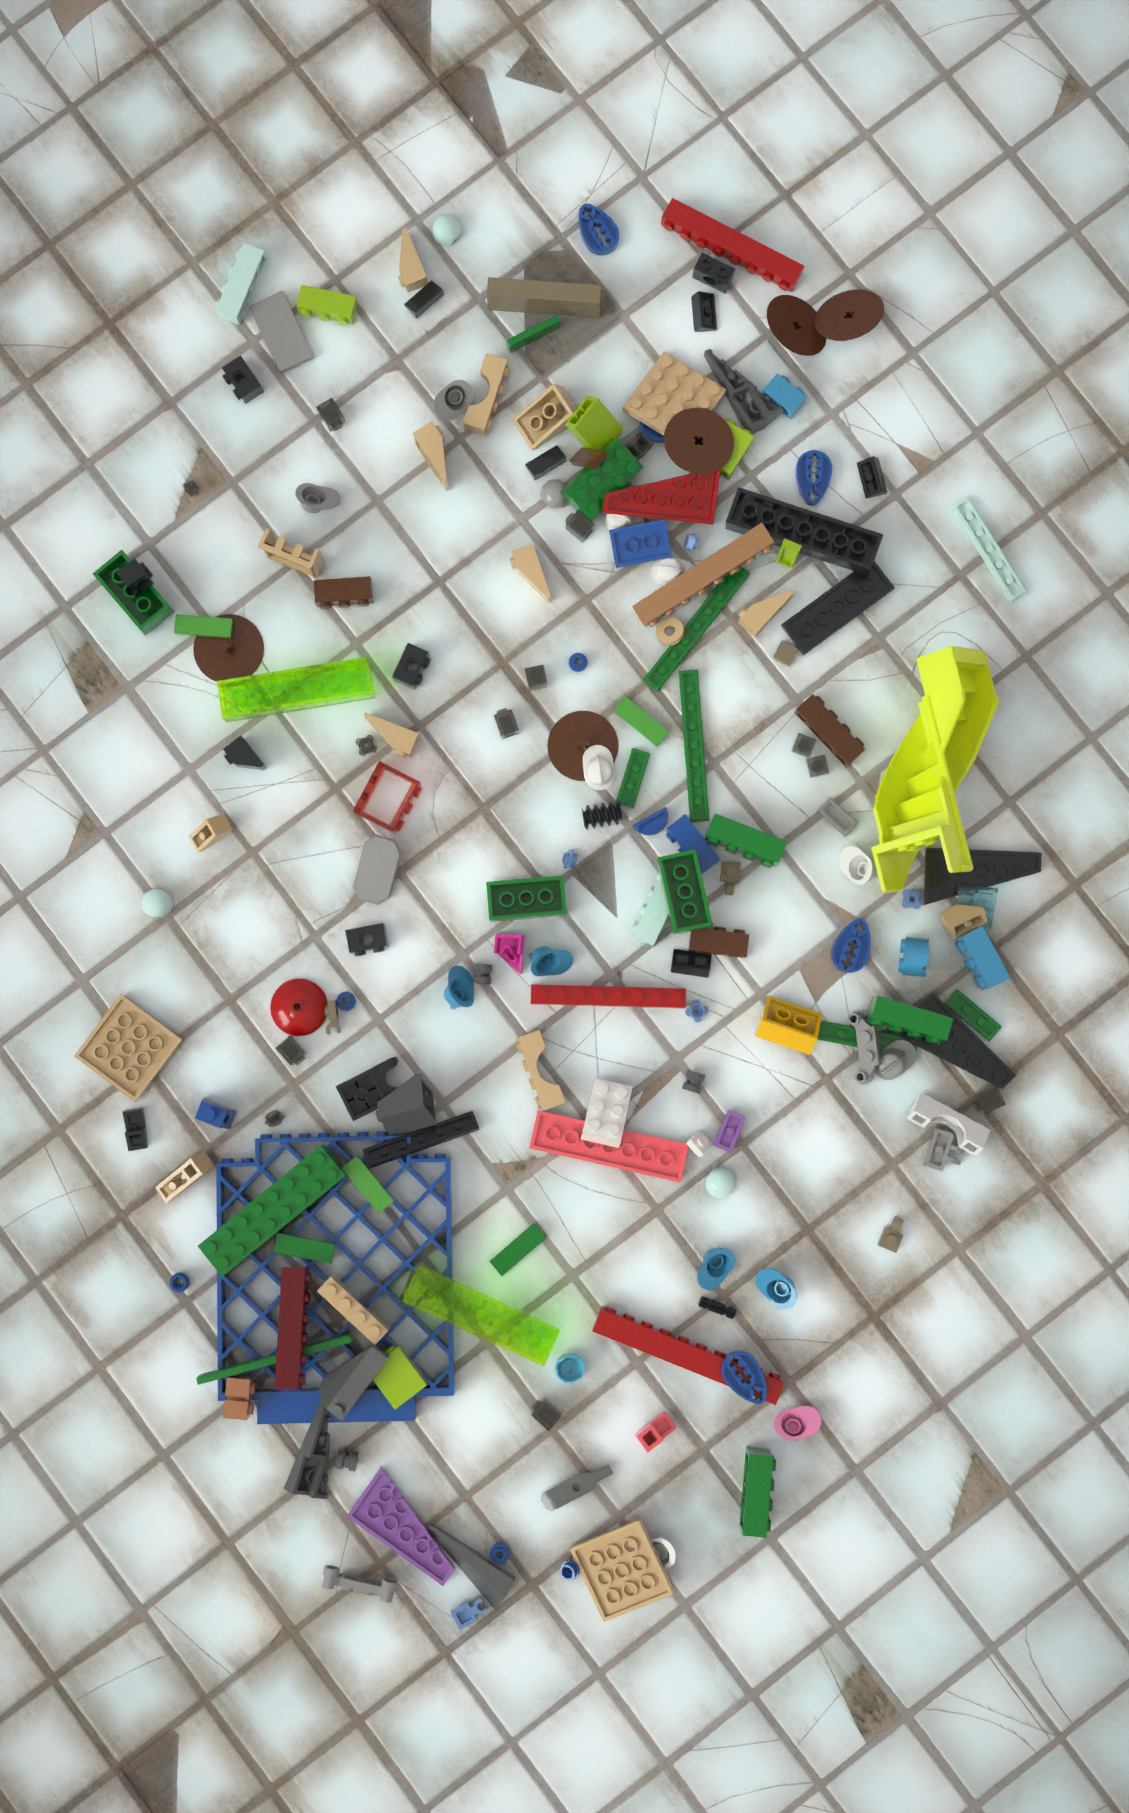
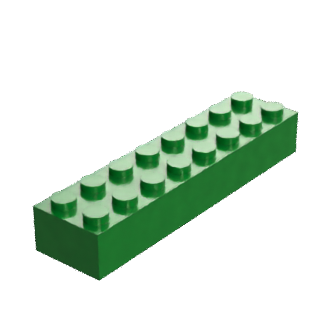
(272, 1210)

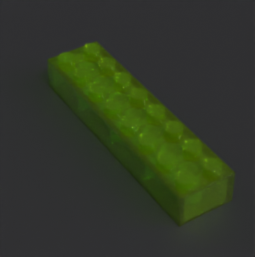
(296, 689)
(479, 1314)

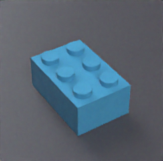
(981, 958)

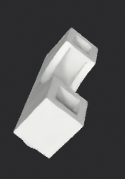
(970, 1134)

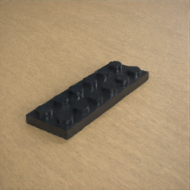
(836, 608)

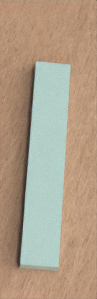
(988, 549)

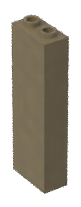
(545, 297)

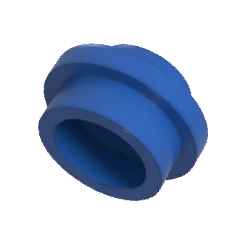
(578, 668)
(352, 1001)
(173, 1282)
(499, 1547)
(566, 1573)

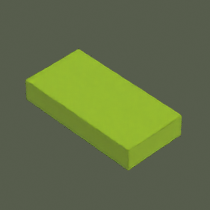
(788, 553)

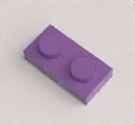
(729, 1131)

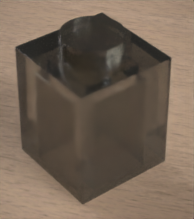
(331, 415)
(639, 445)
(579, 525)
(536, 677)
(506, 723)
(292, 1051)
(988, 1100)
(545, 1413)

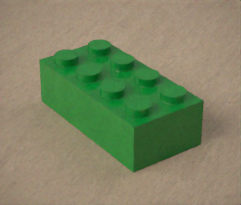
(589, 485)
(145, 609)
(745, 840)
(684, 892)
(526, 898)
(910, 1019)
(756, 1490)

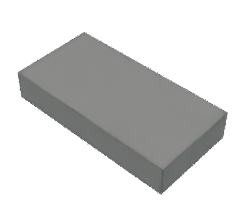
(837, 817)

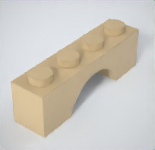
(479, 416)
(548, 1094)
(356, 1313)

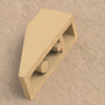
(410, 266)
(529, 568)
(760, 613)
(397, 737)
(184, 1176)

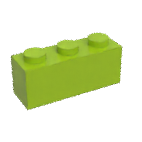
(327, 305)

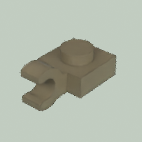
(730, 873)
(331, 1011)
(891, 1238)

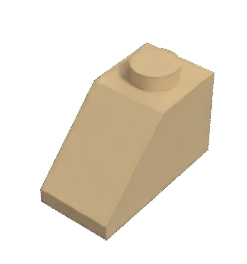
(210, 832)
(962, 919)

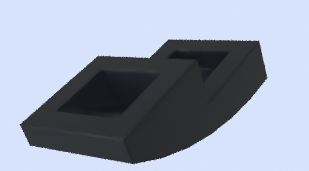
(135, 1129)

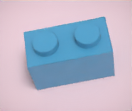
(785, 395)

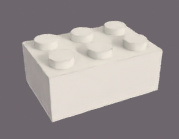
(606, 1113)

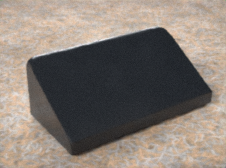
(424, 299)
(704, 312)
(546, 462)
(871, 477)
(691, 963)

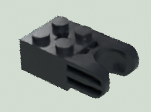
(371, 1081)

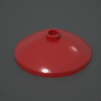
(312, 1010)

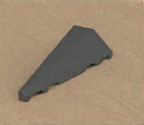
(749, 404)
(309, 1469)
(486, 1576)

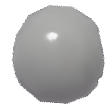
(551, 494)

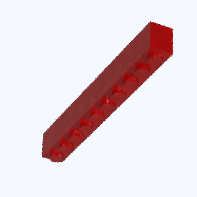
(675, 1350)

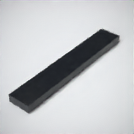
(420, 1139)

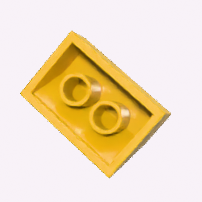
(789, 1025)

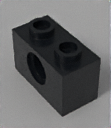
(713, 273)
(239, 369)
(136, 576)
(416, 655)
(356, 935)

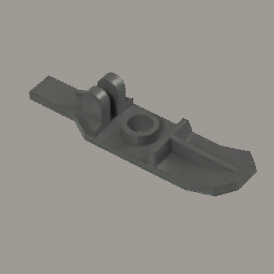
(566, 1492)

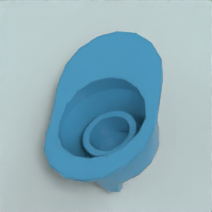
(549, 961)
(459, 988)
(715, 1267)
(777, 1288)

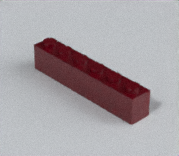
(292, 1329)

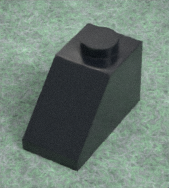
(243, 755)

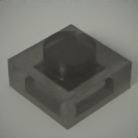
(803, 745)
(817, 766)

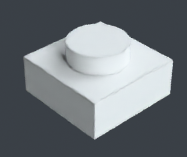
(699, 1143)

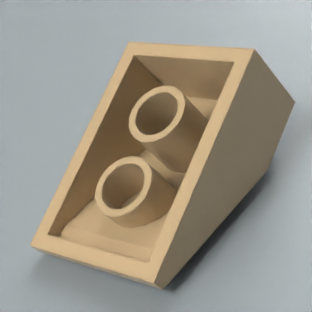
(545, 416)
(429, 442)

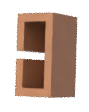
(239, 1395)

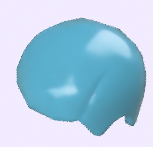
(569, 1367)

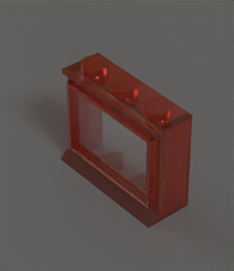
(387, 798)

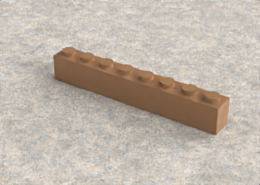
(704, 574)

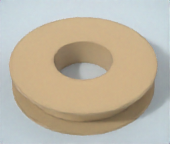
(672, 639)

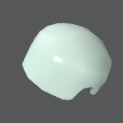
(446, 229)
(157, 903)
(720, 1182)

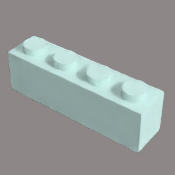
(241, 283)
(652, 917)

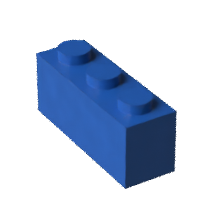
(689, 838)

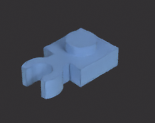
(466, 1614)

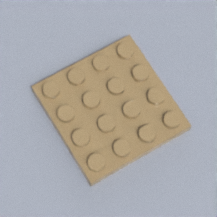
(669, 390)
(128, 1048)
(622, 1570)

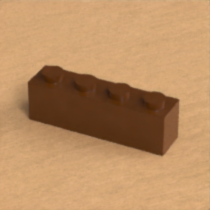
(830, 730)

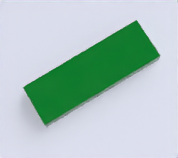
(533, 333)
(633, 777)
(972, 1015)
(304, 1247)
(517, 1249)

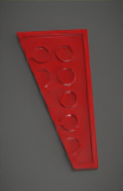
(677, 499)

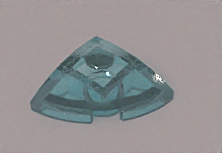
(979, 897)

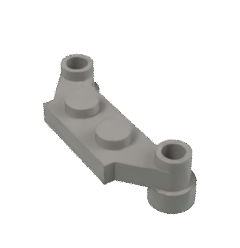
(867, 1047)
(366, 1585)

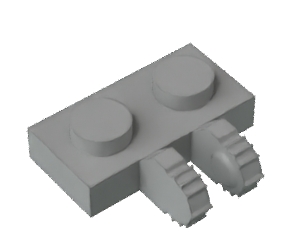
(939, 1148)

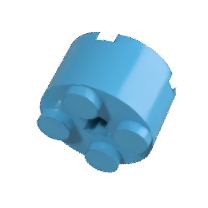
(914, 957)

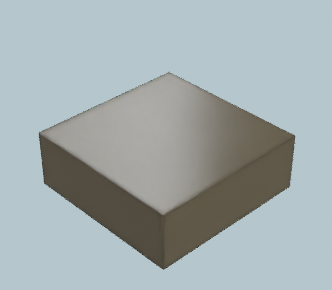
(785, 653)

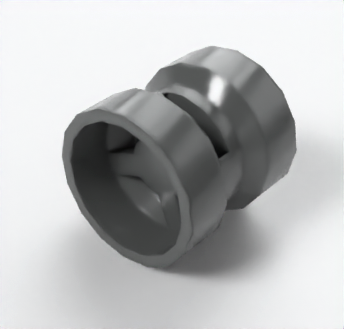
(480, 969)
(693, 1081)
(347, 1459)

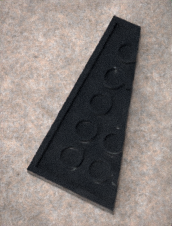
(988, 870)
(963, 1048)

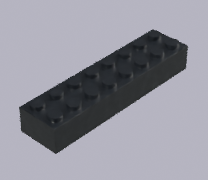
(817, 533)

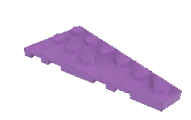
(393, 1522)

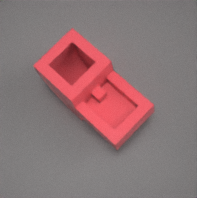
(654, 1432)

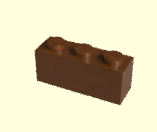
(343, 592)
(719, 942)

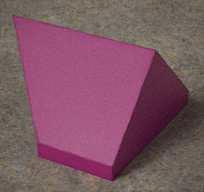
(511, 949)

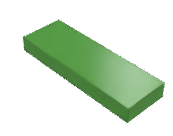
(203, 626)
(641, 721)
(368, 1184)

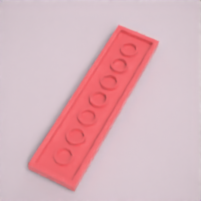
(636, 1151)

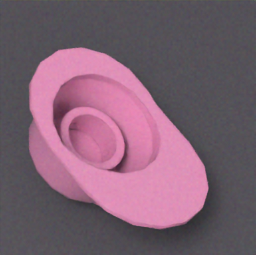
(797, 1423)

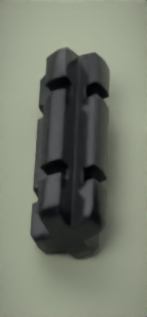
(717, 1307)

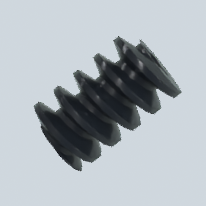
(601, 815)

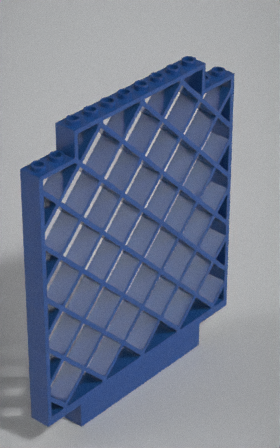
(300, 1406)

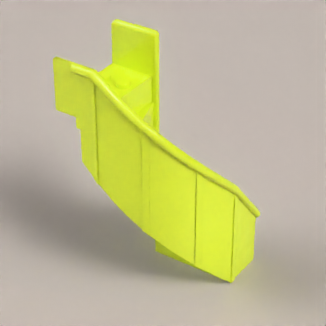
(920, 783)

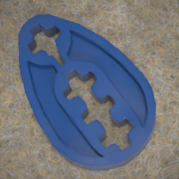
(607, 228)
(823, 474)
(841, 946)
(733, 1380)

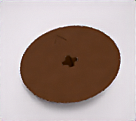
(863, 314)
(785, 319)
(698, 440)
(229, 657)
(573, 736)

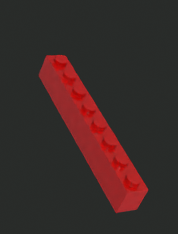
(732, 245)
(608, 996)

